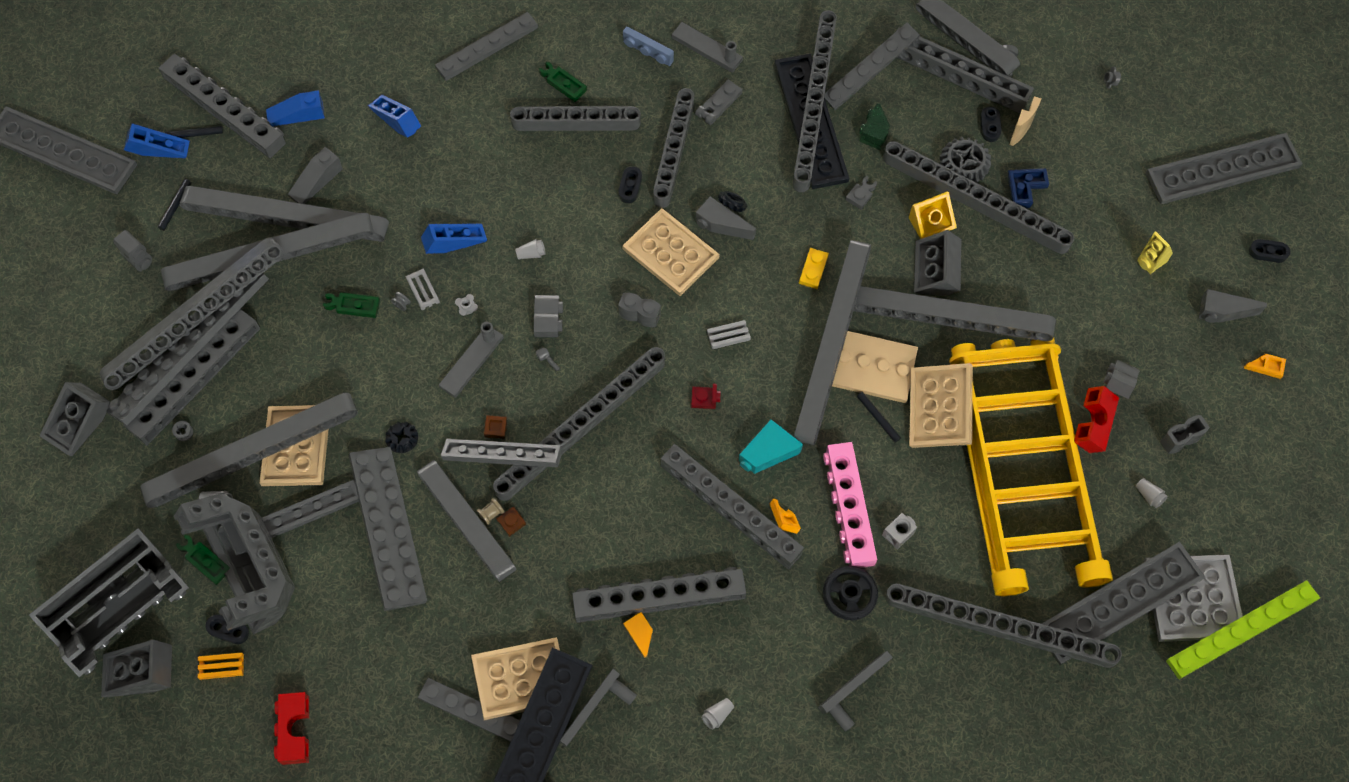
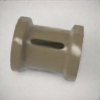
(490, 511)

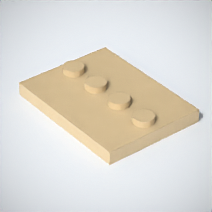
(670, 252)
(875, 367)
(941, 405)
(298, 463)
(509, 676)

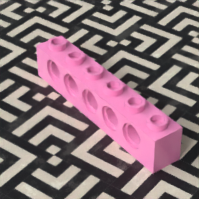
(845, 455)

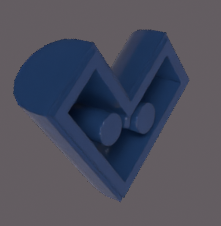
(1023, 181)

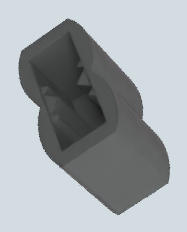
(133, 250)
(642, 310)
(547, 316)
(1121, 378)
(1184, 434)

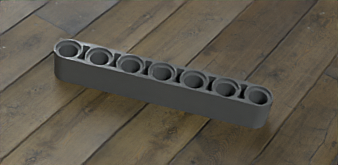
(968, 36)
(584, 122)
(673, 155)
(466, 521)

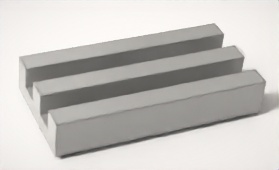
(429, 302)
(741, 324)

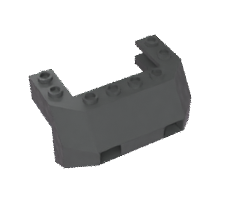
(244, 544)
(111, 598)

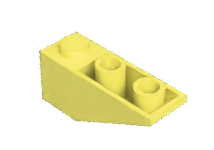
(1155, 253)

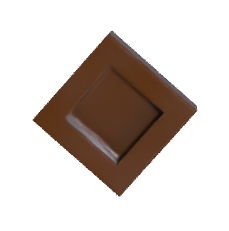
(495, 427)
(511, 521)

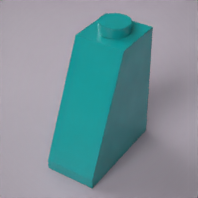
(769, 448)

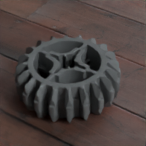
(958, 151)

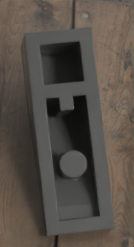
(315, 176)
(721, 220)
(1226, 307)

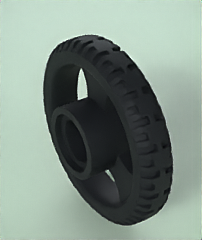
(865, 583)

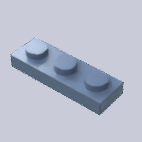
(648, 46)

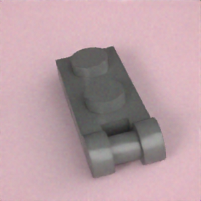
(719, 102)

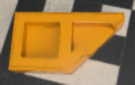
(1268, 365)
(785, 519)
(640, 632)

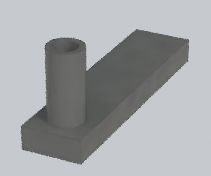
(722, 55)
(471, 360)
(610, 683)
(832, 703)

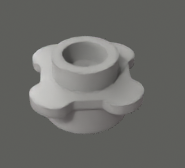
(465, 310)

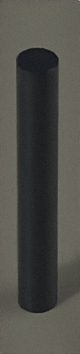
(197, 132)
(173, 206)
(879, 417)

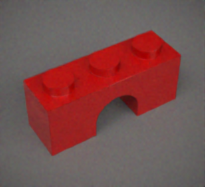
(1102, 407)
(291, 708)

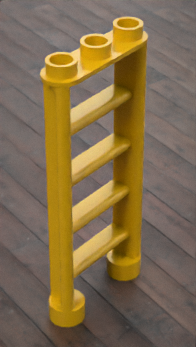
(1014, 581)

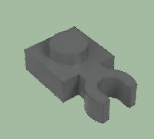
(861, 194)

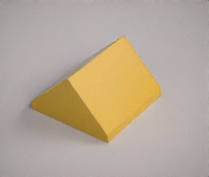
(933, 216)

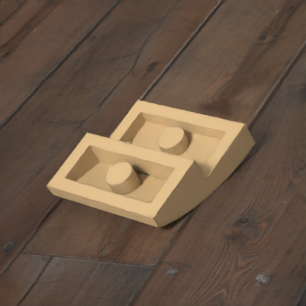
(1025, 121)

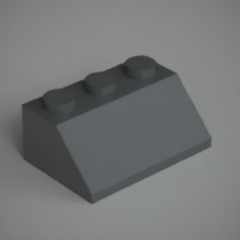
(938, 264)

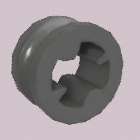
(400, 301)
(176, 431)

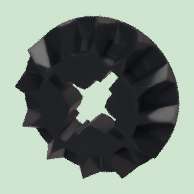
(732, 201)
(404, 445)

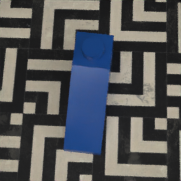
(296, 109)
(396, 115)
(155, 143)
(451, 237)

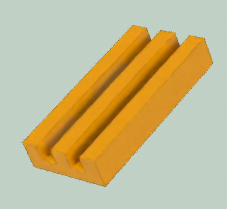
(202, 666)

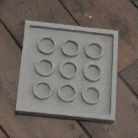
(1203, 606)

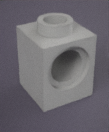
(893, 536)

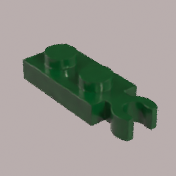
(563, 82)
(353, 304)
(204, 560)

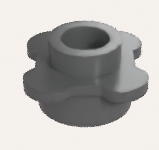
(1112, 77)

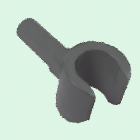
(543, 354)

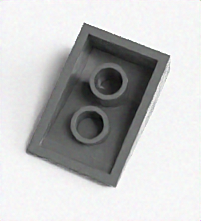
(74, 417)
(137, 669)

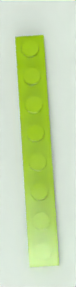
(1242, 629)

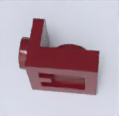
(705, 397)

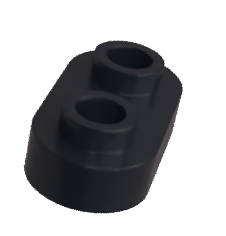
(990, 122)
(630, 186)
(1268, 250)
(223, 633)

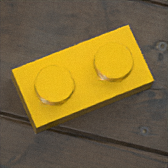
(813, 268)

